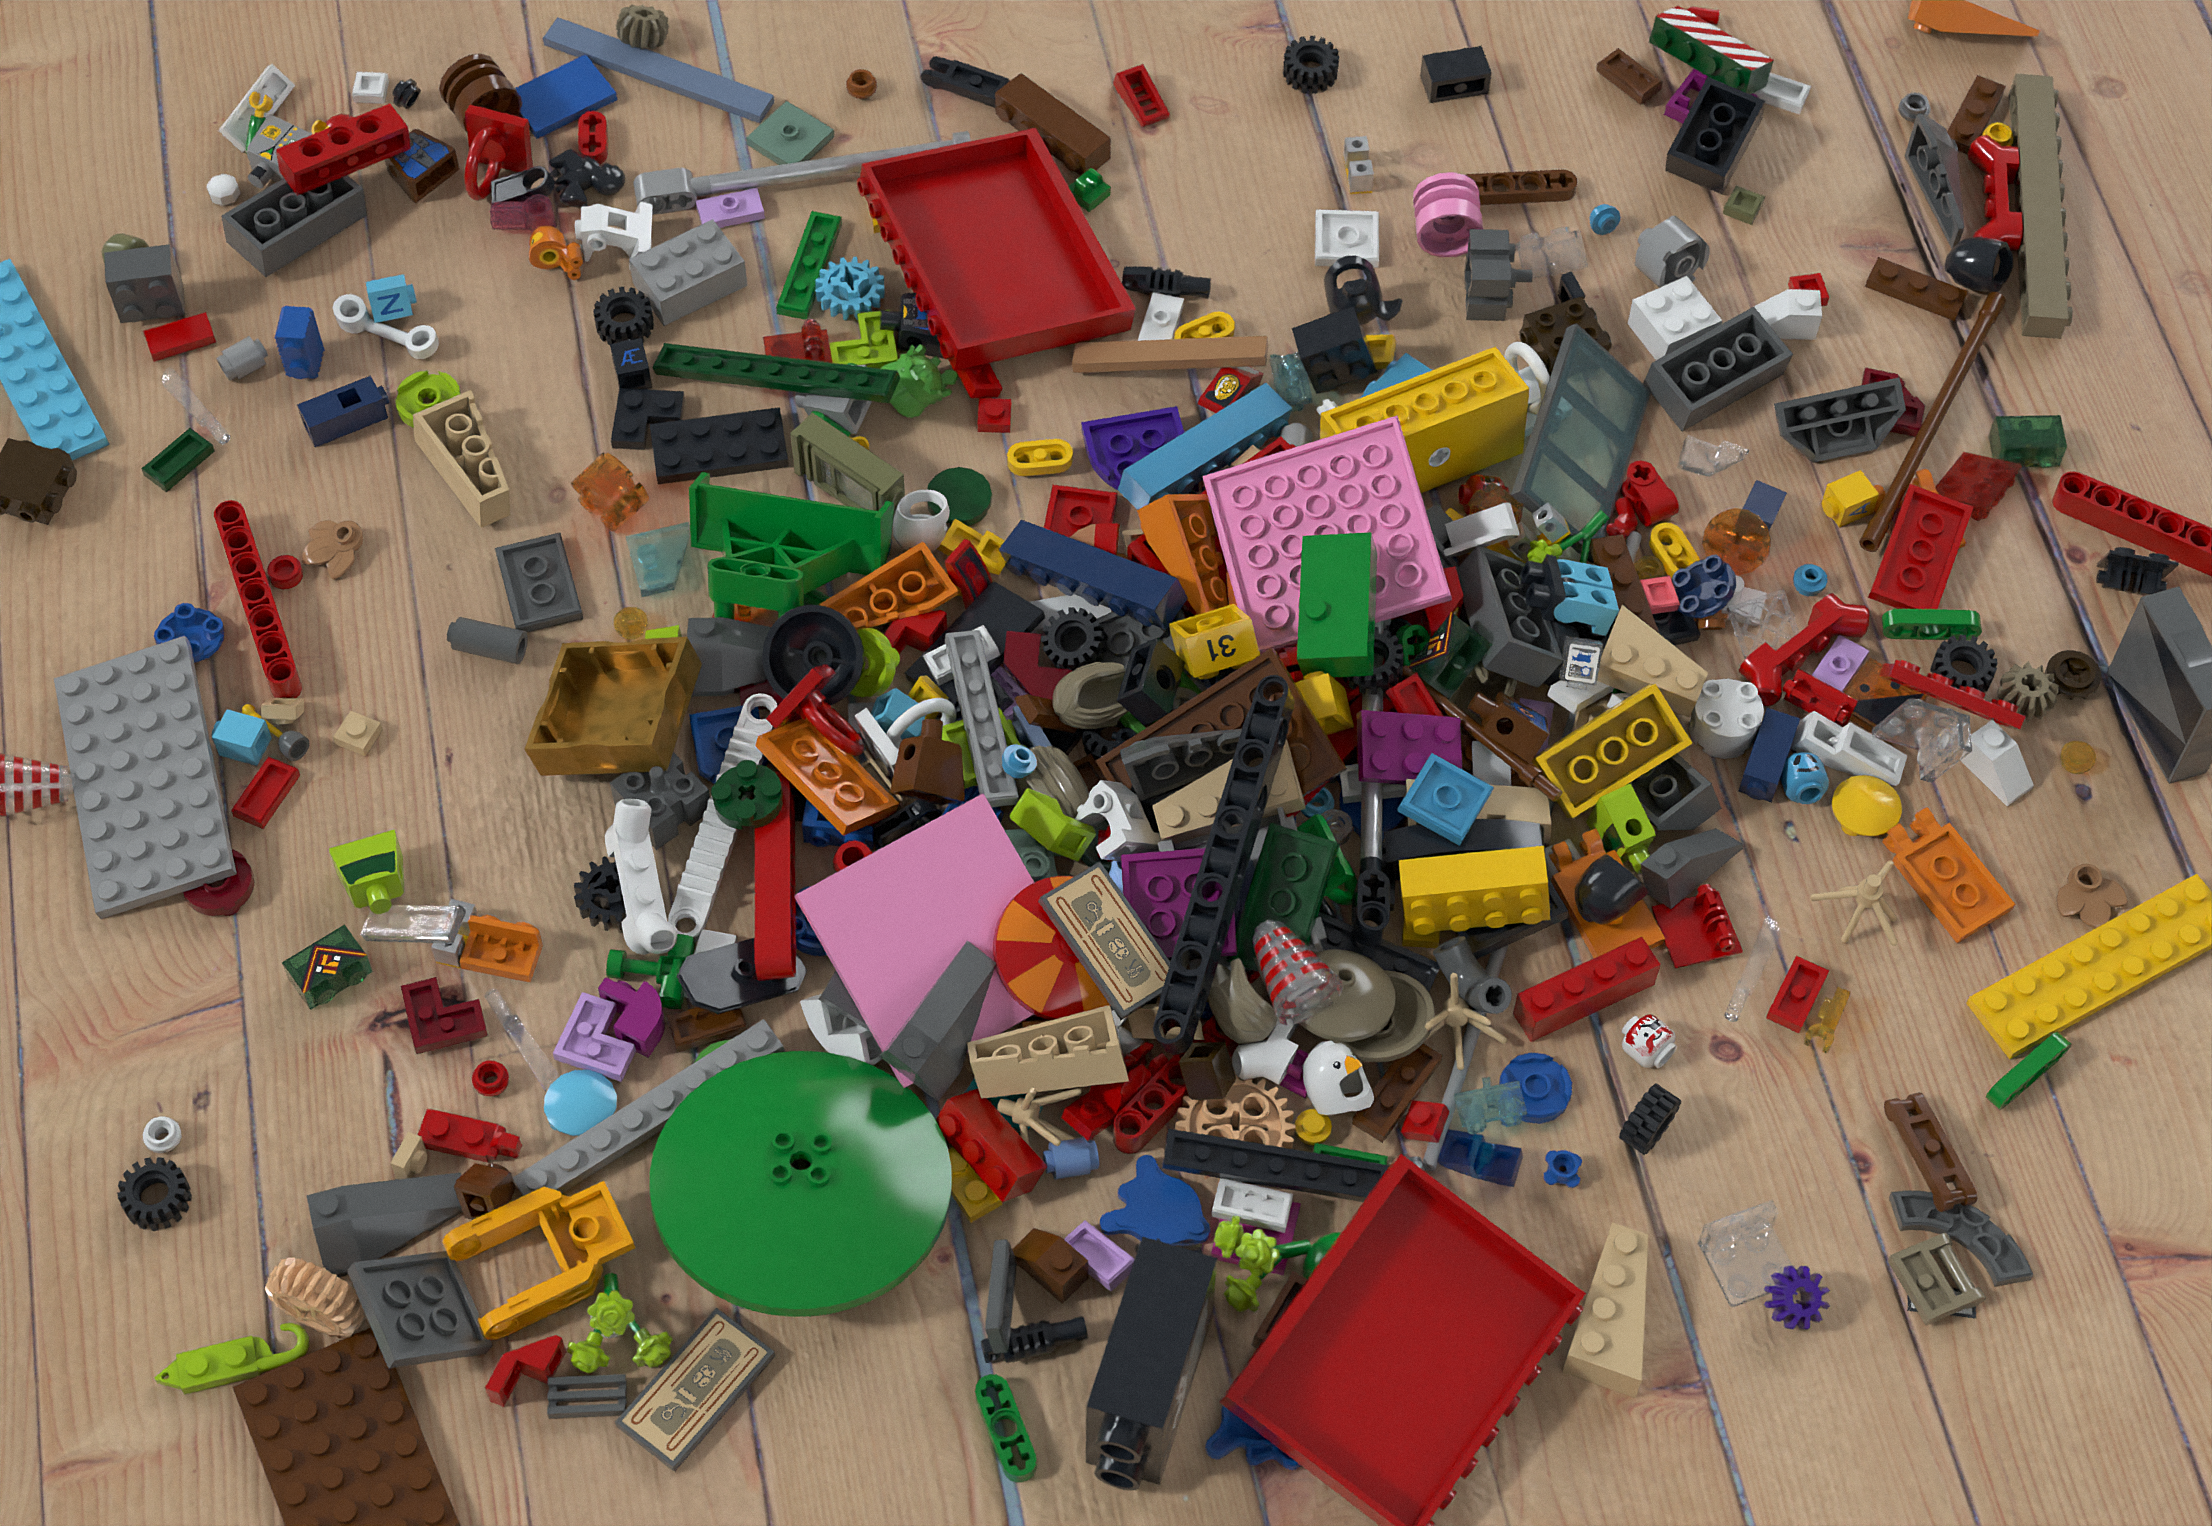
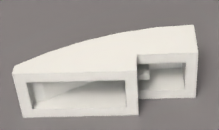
(1848, 749)

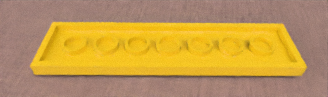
(2097, 968)

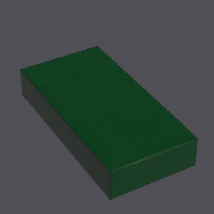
(178, 460)

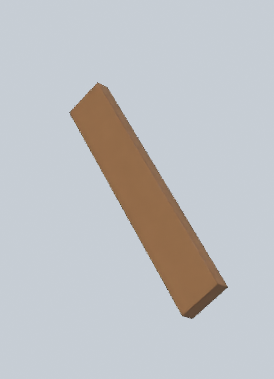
(1170, 354)

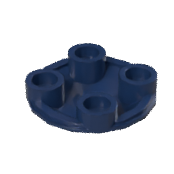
(1704, 587)

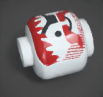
(1648, 1041)

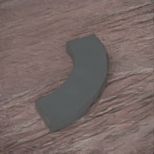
(1969, 1228)

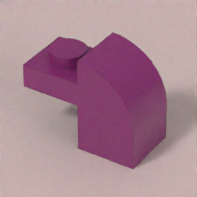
(641, 1014)

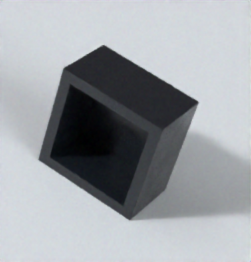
(1334, 350)

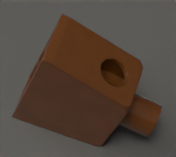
(929, 767)

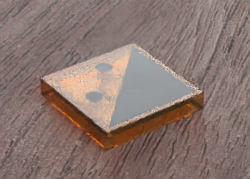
(1876, 696)

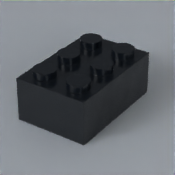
(1715, 135)

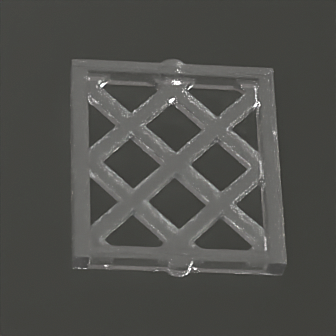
(1740, 632)

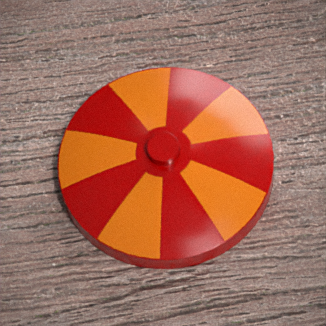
(1038, 962)

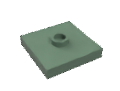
(790, 135)

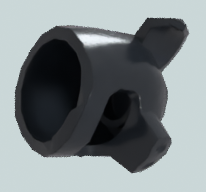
(1360, 293)

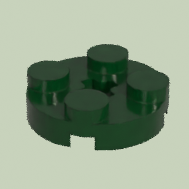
(743, 779)

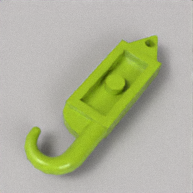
(229, 1362)

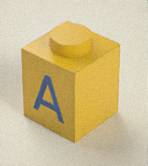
(1849, 498)

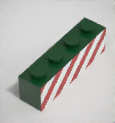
(1710, 50)

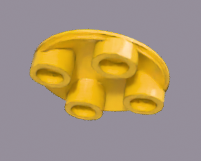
(1866, 806)

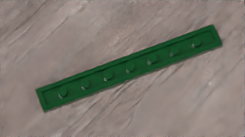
(777, 372)

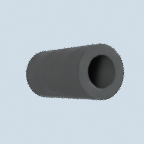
(487, 640)

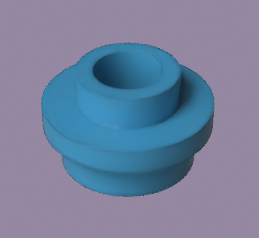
(1604, 219)
(1807, 586)
(1018, 761)

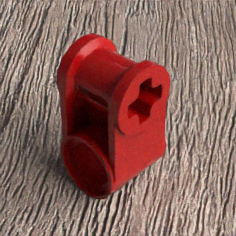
(1649, 494)

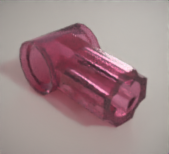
(526, 215)

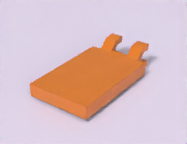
(1947, 876)
(1598, 937)

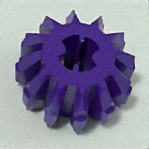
(1782, 1297)

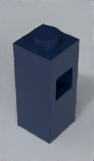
(343, 410)
(1769, 755)

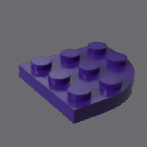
(1125, 439)

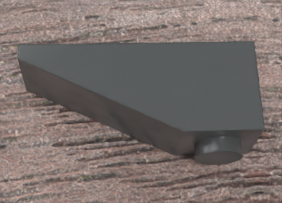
(1685, 864)

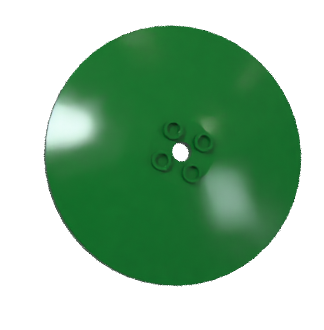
(811, 1235)

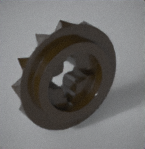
(2076, 663)

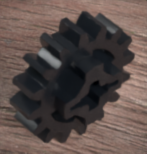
(596, 895)

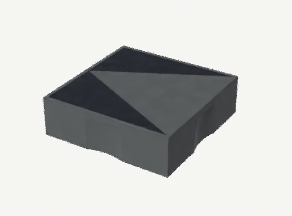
(2167, 682)

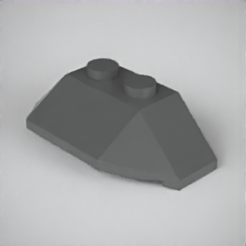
(1841, 420)

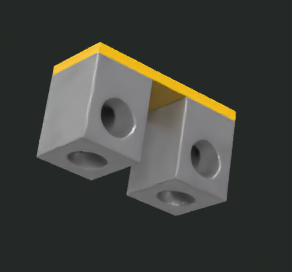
(1357, 166)
(1553, 530)
(451, 953)

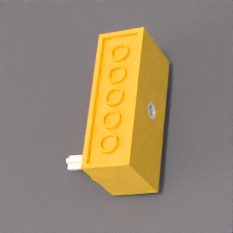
(1449, 417)

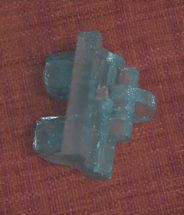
(1291, 380)
(1490, 1104)

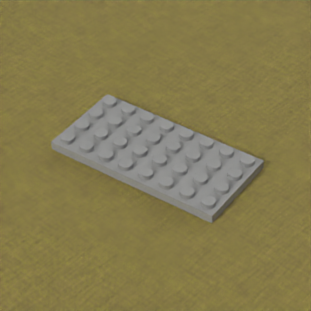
(144, 777)

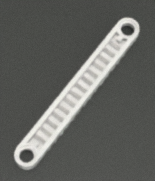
(715, 839)

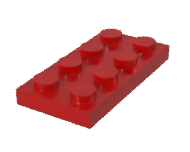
(1920, 550)
(1963, 698)

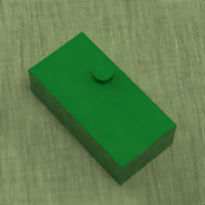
(1337, 604)

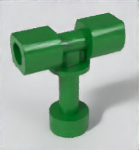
(665, 969)

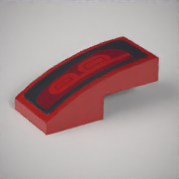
(968, 571)

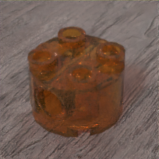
(609, 490)
(1738, 540)

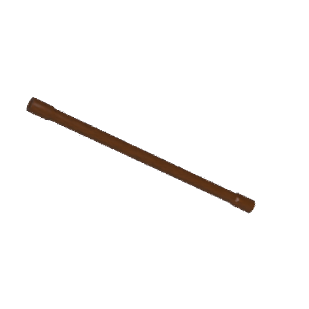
(1880, 522)

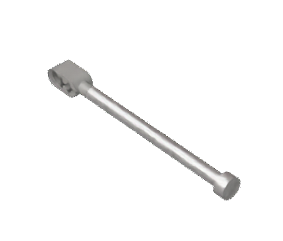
(677, 189)

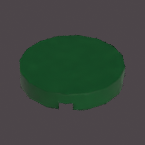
(966, 494)

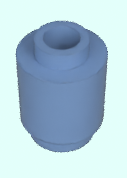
(1071, 1158)

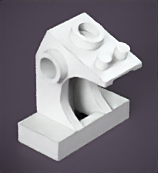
(596, 234)
(1127, 822)

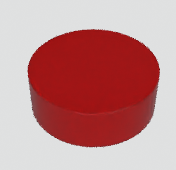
(285, 572)

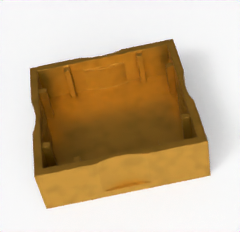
(614, 706)

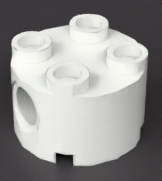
(1726, 717)

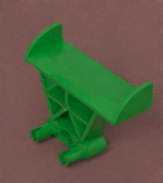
(780, 544)

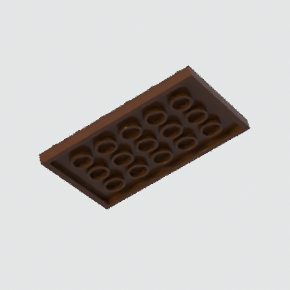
(1226, 707)
(343, 1441)

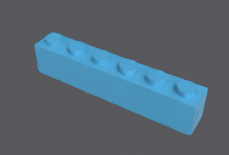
(1206, 447)

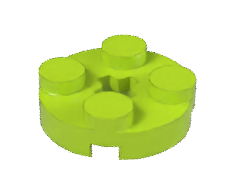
(422, 385)
(881, 664)

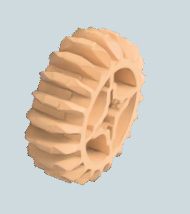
(315, 1297)

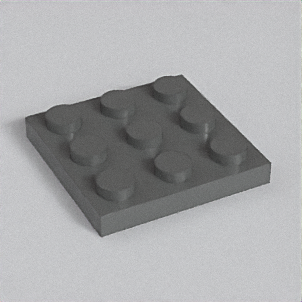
(419, 1308)

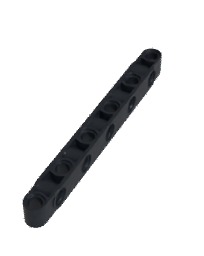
(1224, 865)

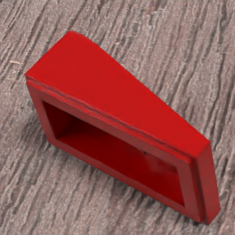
(1140, 75)

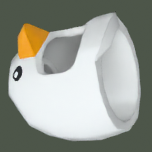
(1330, 1074)

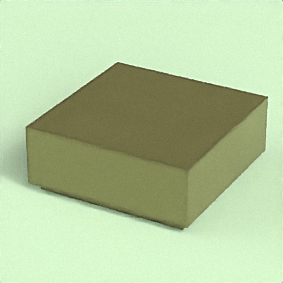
(1743, 205)

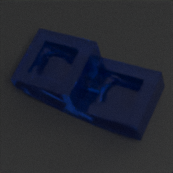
(1479, 1159)

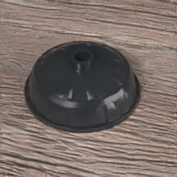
(796, 639)

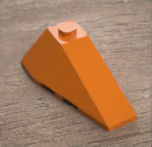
(1963, 17)
(1183, 538)
(897, 590)

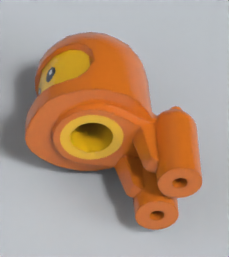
(550, 251)

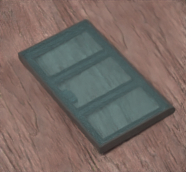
(1582, 435)

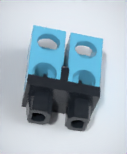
(1571, 592)

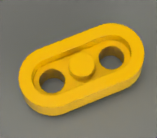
(1206, 326)
(1039, 457)
(1677, 554)

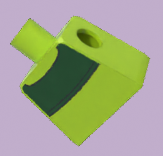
(1623, 826)
(371, 870)

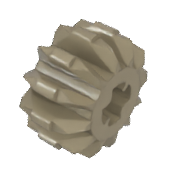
(642, 27)
(2029, 690)

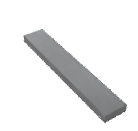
(980, 716)

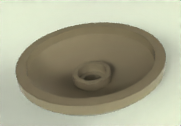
(1364, 1001)
(1406, 1026)

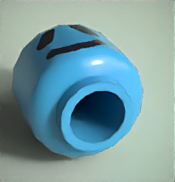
(1804, 778)

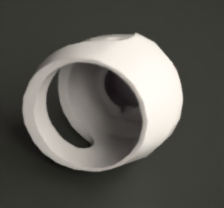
(914, 529)

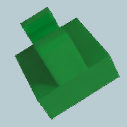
(1090, 190)

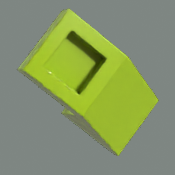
(1045, 822)

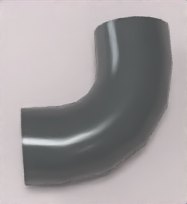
(1474, 983)

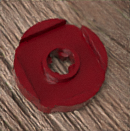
(226, 898)

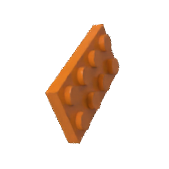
(827, 776)

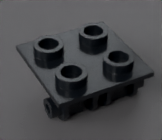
(2123, 559)

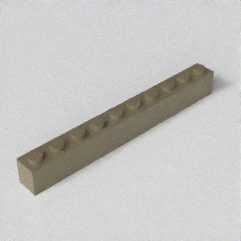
(2039, 199)

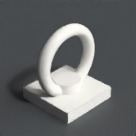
(1534, 376)
(887, 744)

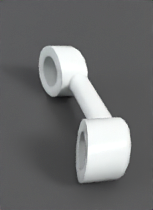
(354, 318)

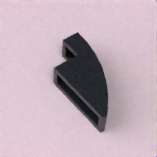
(1483, 836)

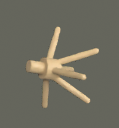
(1868, 895)
(1457, 1014)
(1026, 1113)

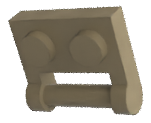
(1926, 1282)

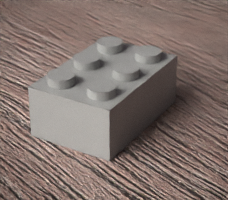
(688, 272)

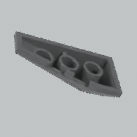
(1936, 169)
(728, 654)
(1176, 759)
(1676, 795)
(936, 1034)
(378, 1217)

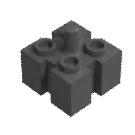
(1490, 275)
(669, 794)

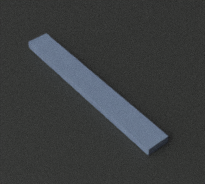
(659, 70)

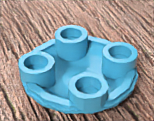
(579, 1101)

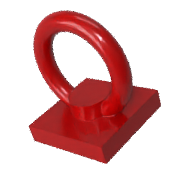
(497, 141)
(809, 704)

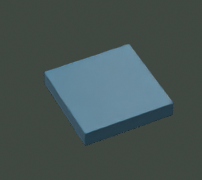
(1445, 799)

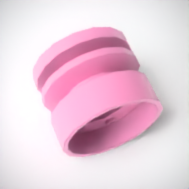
(1445, 212)

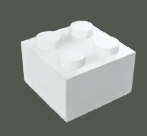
(1671, 317)

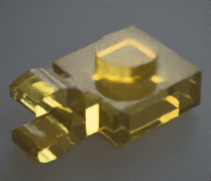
(1830, 1012)

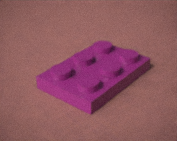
(1399, 744)

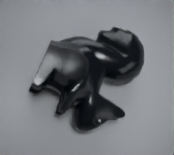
(579, 173)

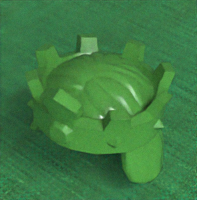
(919, 382)

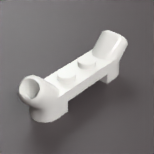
(630, 843)
(1267, 1057)

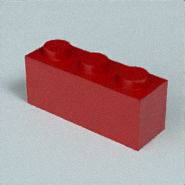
(990, 1145)

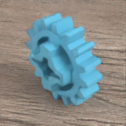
(850, 288)

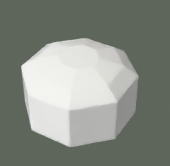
(223, 189)

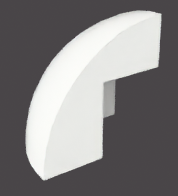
(839, 1033)

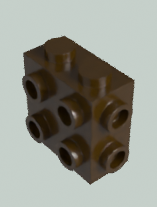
(1546, 328)
(33, 480)

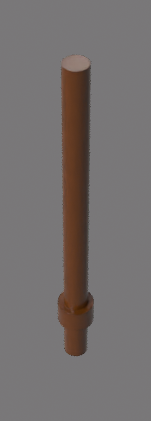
(1529, 772)

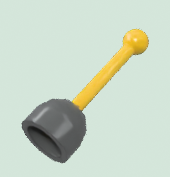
(291, 743)

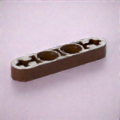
(1518, 194)

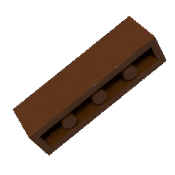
(1063, 130)

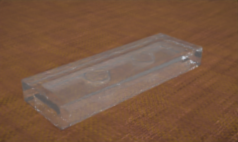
(414, 924)

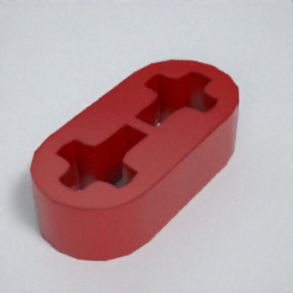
(597, 138)

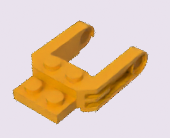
(580, 1232)

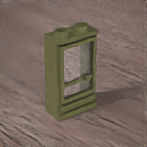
(844, 466)

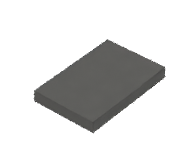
(539, 583)

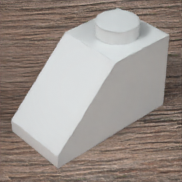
(1793, 313)
(1998, 763)

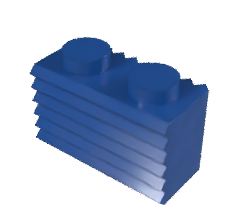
(299, 342)

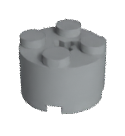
(1670, 252)

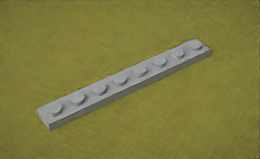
(641, 1117)

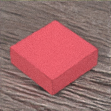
(1660, 594)

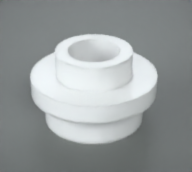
(155, 1128)

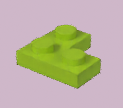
(873, 349)

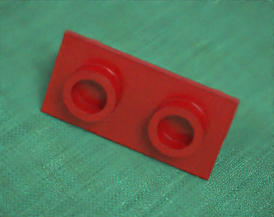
(1815, 695)

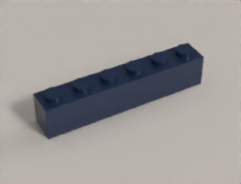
(1093, 574)

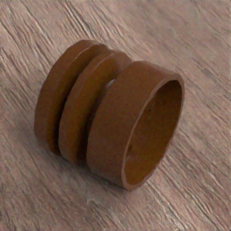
(479, 83)

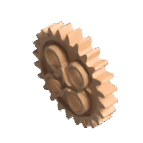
(1241, 1097)

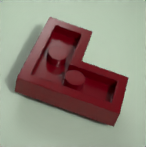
(440, 1026)

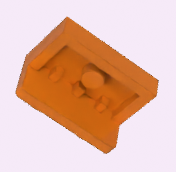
(501, 948)

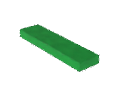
(811, 257)

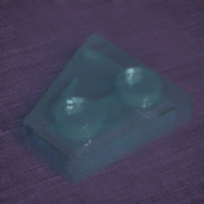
(658, 557)

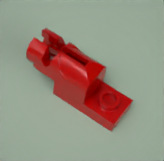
(1103, 1102)

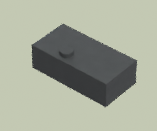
(283, 226)
(1717, 368)
(1498, 610)

